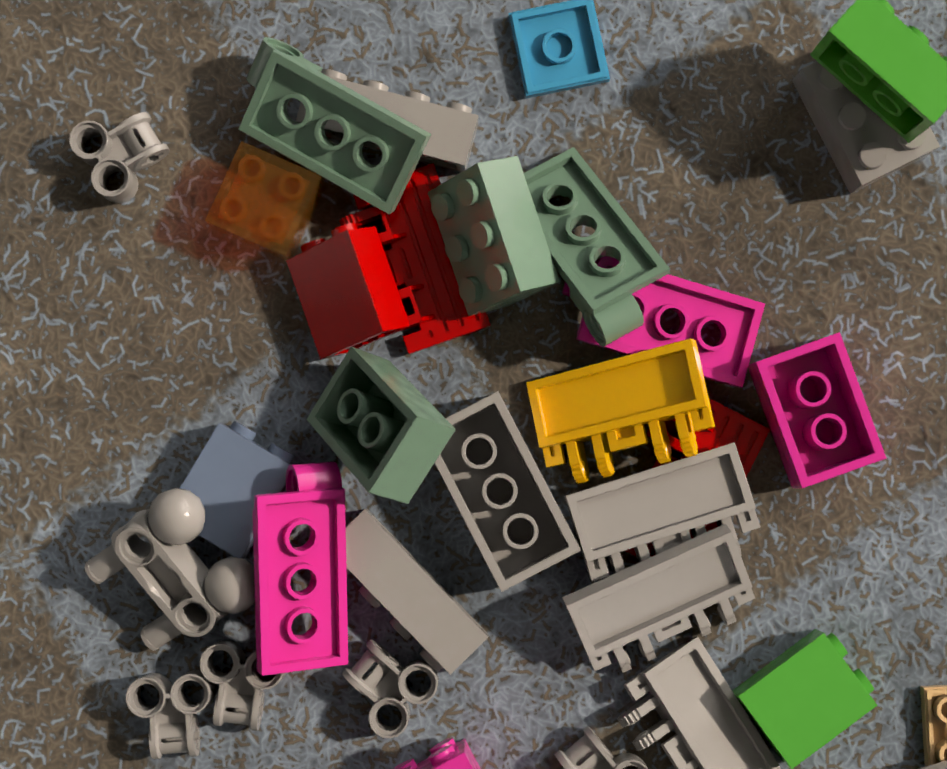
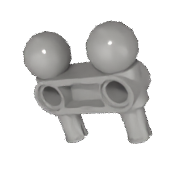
(173, 571)

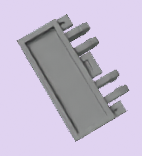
(661, 508)
(660, 597)
(700, 709)

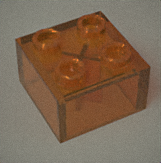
(266, 201)

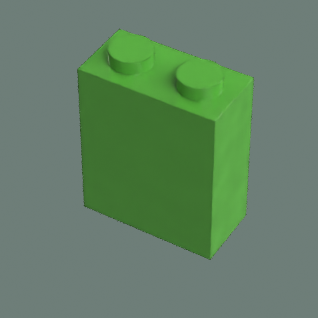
(806, 697)

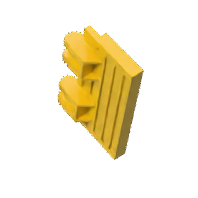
(614, 402)

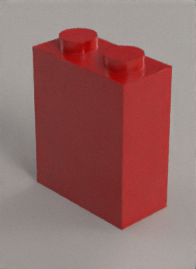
(347, 290)

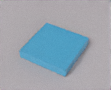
(558, 47)

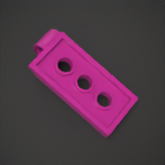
(695, 305)
(315, 499)

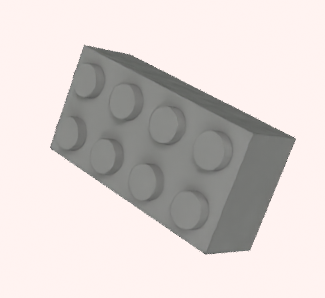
(503, 494)

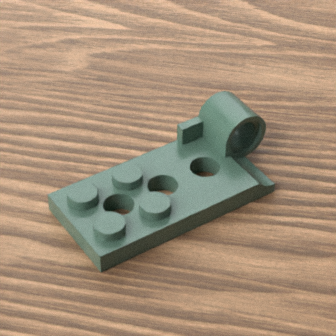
(284, 74)
(598, 292)

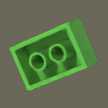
(886, 66)

